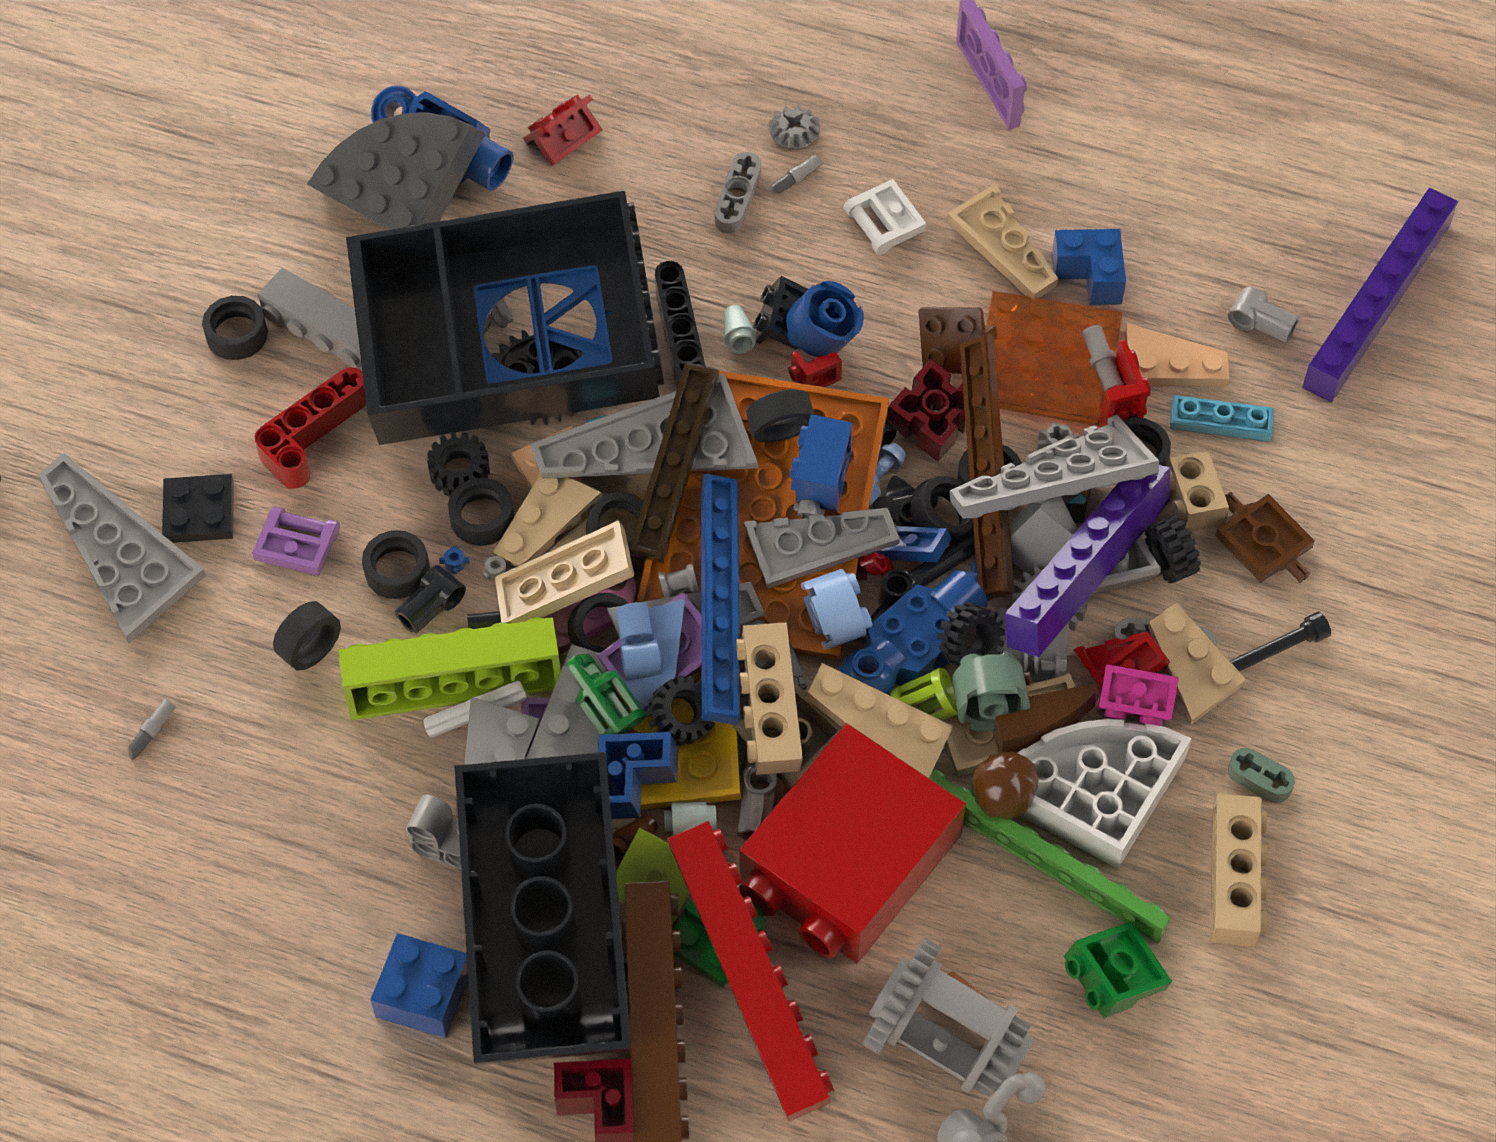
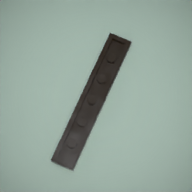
(674, 462)

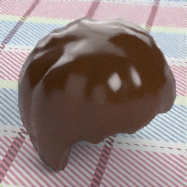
(1005, 784)

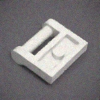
(893, 211)

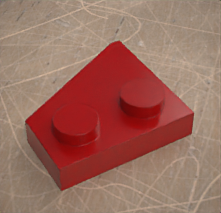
(1134, 652)

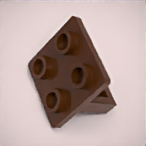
(944, 330)

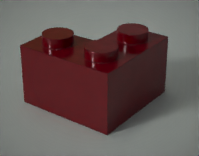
(600, 1090)

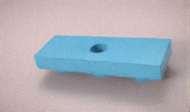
(1222, 418)

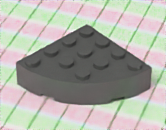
(400, 168)

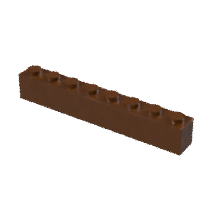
(655, 1013)

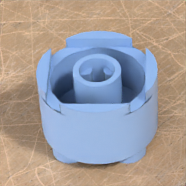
(835, 608)

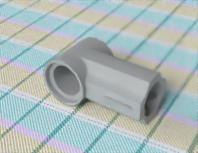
(1254, 311)
(755, 803)

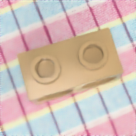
(1201, 490)

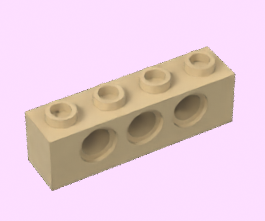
(771, 644)
(1228, 922)

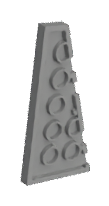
(1060, 469)

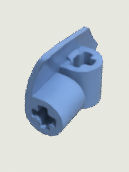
(649, 645)

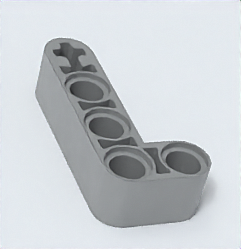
(434, 831)

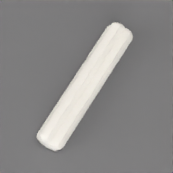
(459, 714)

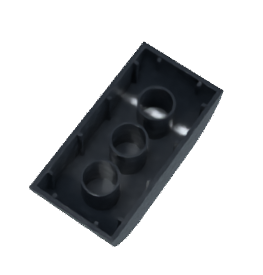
(541, 909)

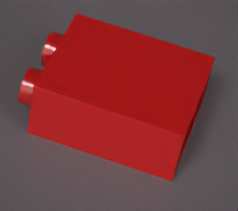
(849, 845)

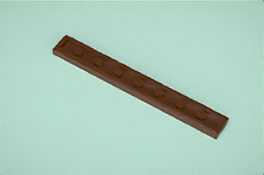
(986, 459)

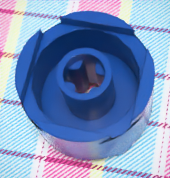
(824, 319)

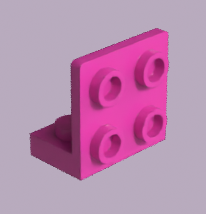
(1137, 694)

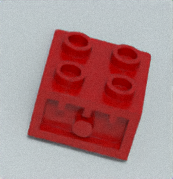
(1126, 399)

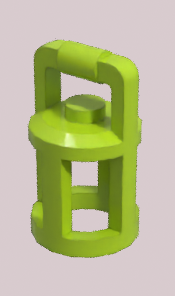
(939, 682)

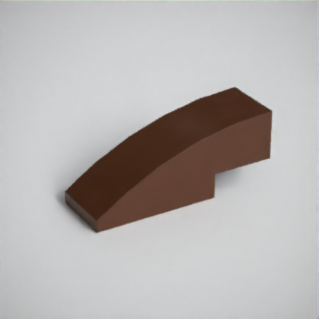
(1046, 713)

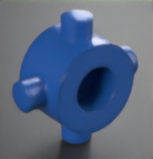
(454, 560)

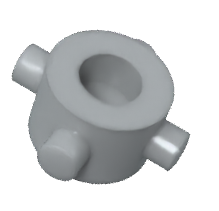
(807, 508)
(494, 566)

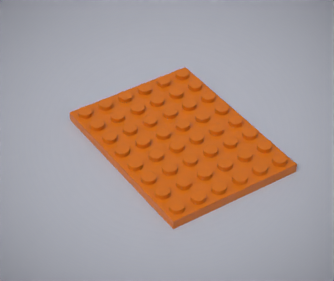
(767, 496)

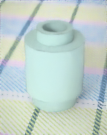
(688, 815)

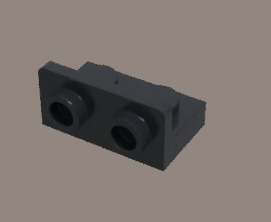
(776, 302)

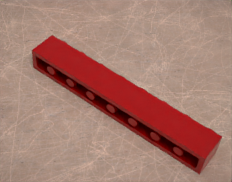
(749, 972)

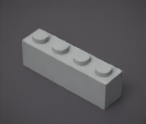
(312, 315)

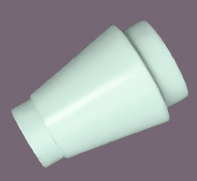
(738, 330)

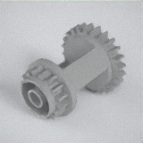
(923, 980)

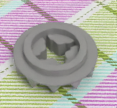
(794, 137)

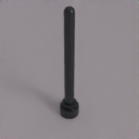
(1313, 628)

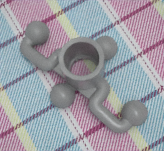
(967, 1126)

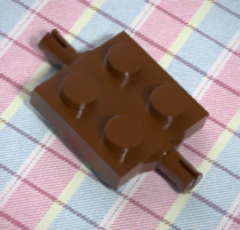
(1265, 538)

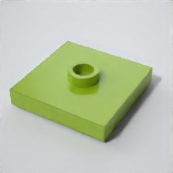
(650, 861)

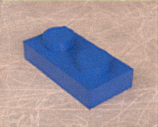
(918, 544)

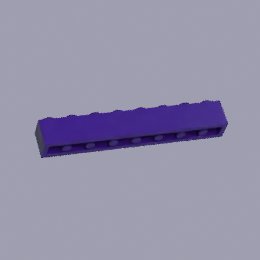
(1379, 295)
(1085, 562)

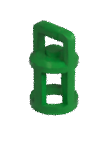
(602, 684)

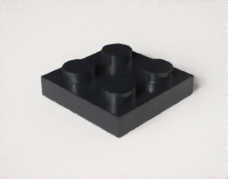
(198, 508)

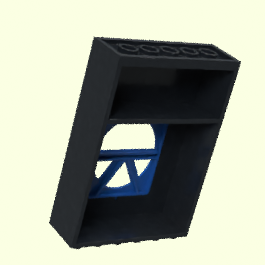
(433, 284)

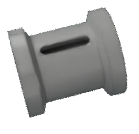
(678, 582)

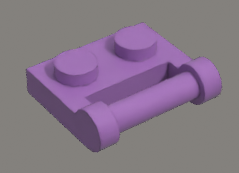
(295, 549)

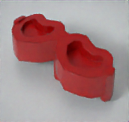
(877, 564)

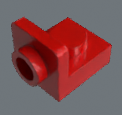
(819, 372)

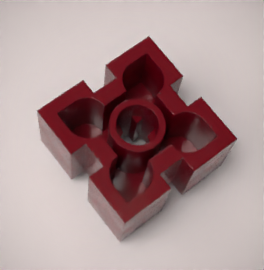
(915, 411)

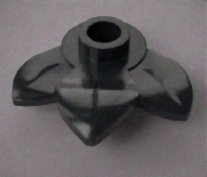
(898, 500)

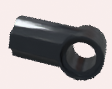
(436, 592)

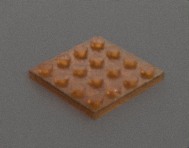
(1045, 358)

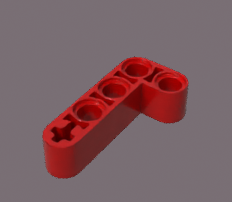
(341, 394)

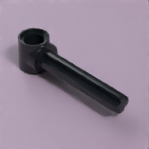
(926, 572)

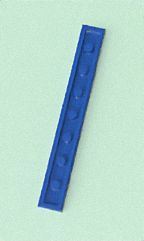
(720, 599)

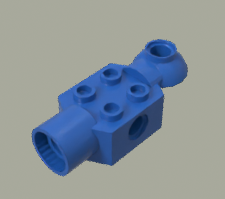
(491, 161)
(905, 637)

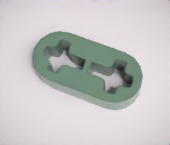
(1261, 775)

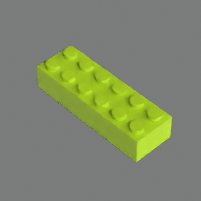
(448, 667)

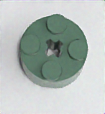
(989, 688)

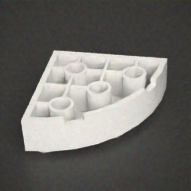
(1102, 782)

